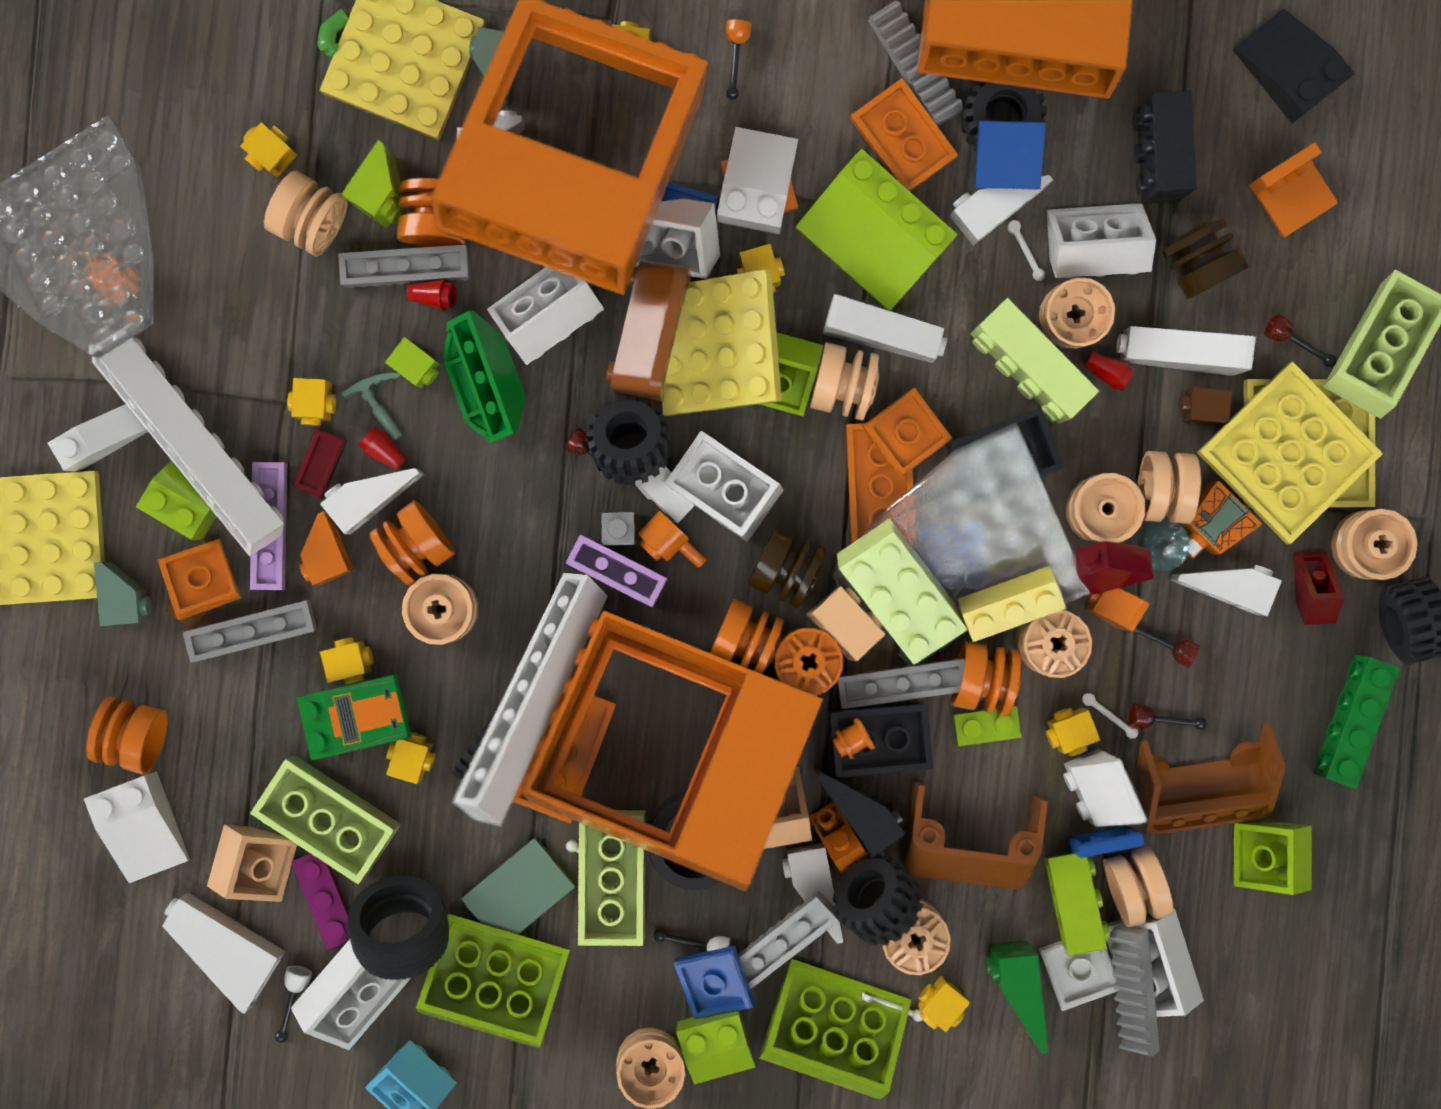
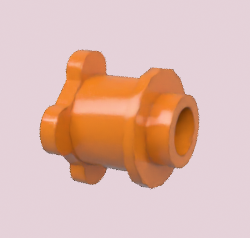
(852, 739)

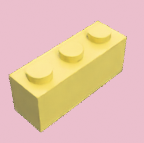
(1011, 603)

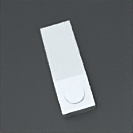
(989, 208)
(96, 438)
(360, 500)
(1243, 588)
(810, 873)

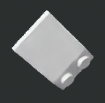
(757, 180)
(682, 226)
(724, 486)
(1103, 790)
(138, 827)

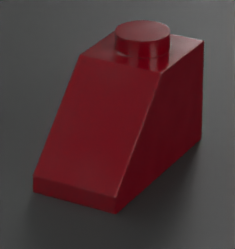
(1112, 566)
(1317, 588)

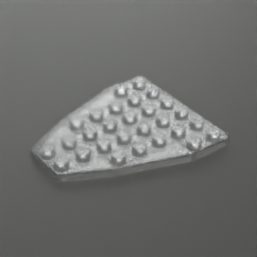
(80, 241)
(983, 521)

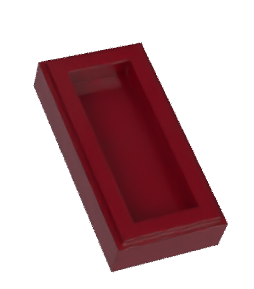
(319, 463)

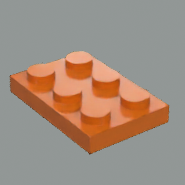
(903, 135)

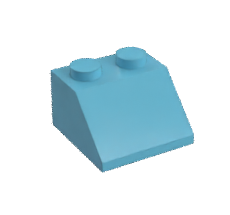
(411, 1080)

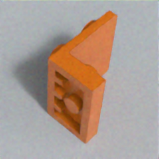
(1294, 192)

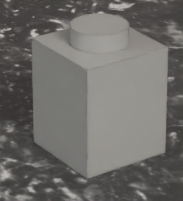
(618, 528)

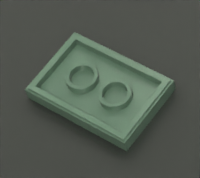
(519, 889)

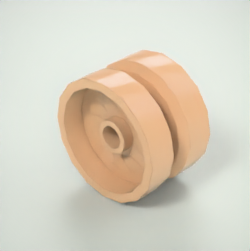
(1170, 486)
(1124, 503)
(1374, 544)
(421, 611)
(1138, 886)

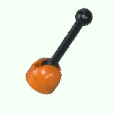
(737, 33)

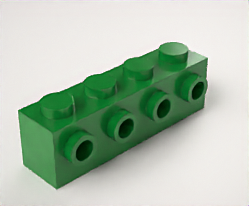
(1356, 720)

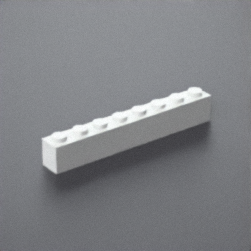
(191, 446)
(530, 700)

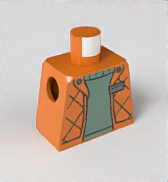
(1218, 521)

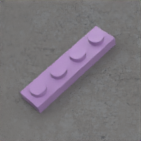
(269, 563)

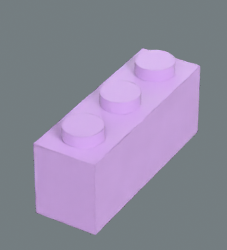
(616, 571)

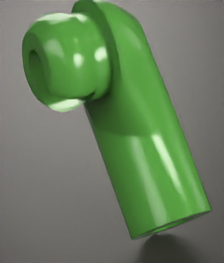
(328, 32)

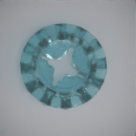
(1175, 553)

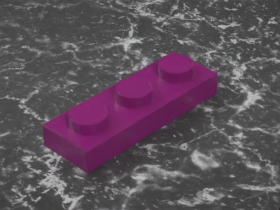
(323, 899)

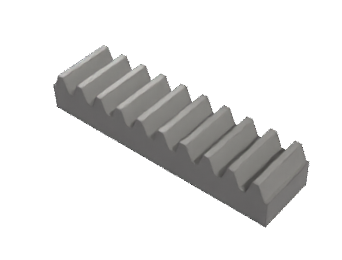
(903, 47)
(404, 266)
(250, 631)
(901, 683)
(787, 938)
(1135, 990)

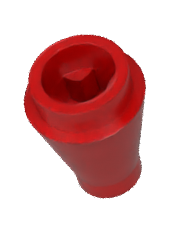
(435, 293)
(1110, 370)
(382, 448)

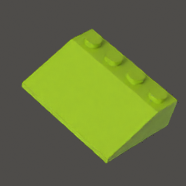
(875, 230)
(494, 982)
(833, 1033)

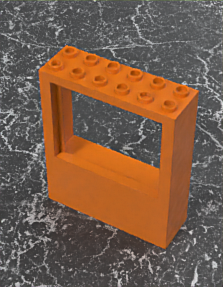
(1028, 43)
(549, 201)
(739, 772)

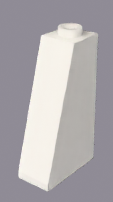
(883, 330)
(1187, 350)
(223, 948)

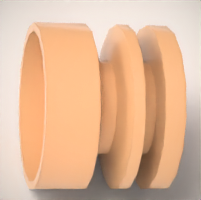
(305, 213)
(1086, 297)
(845, 381)
(1035, 646)
(928, 953)
(659, 1083)

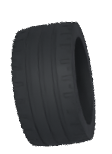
(668, 869)
(405, 957)

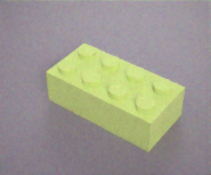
(1387, 345)
(1033, 363)
(901, 591)
(325, 818)
(611, 888)

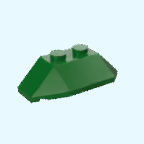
(483, 377)

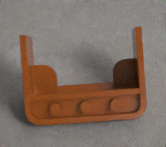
(649, 330)
(1211, 792)
(929, 858)

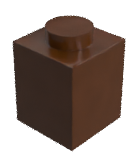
(1206, 406)

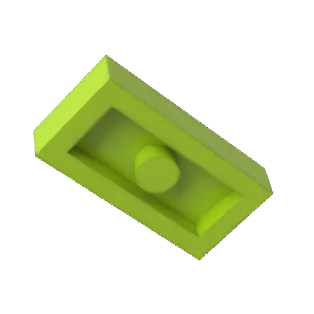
(983, 727)

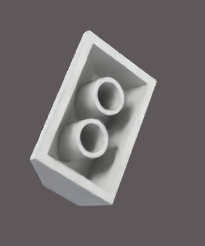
(1100, 240)
(544, 312)
(1173, 972)
(344, 1000)

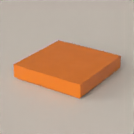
(907, 432)
(199, 579)

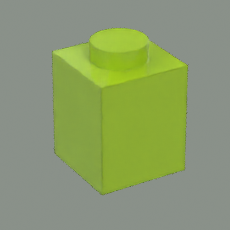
(413, 363)

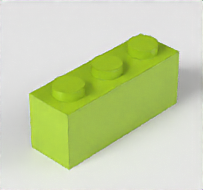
(1076, 903)

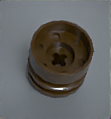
(1205, 258)
(787, 567)

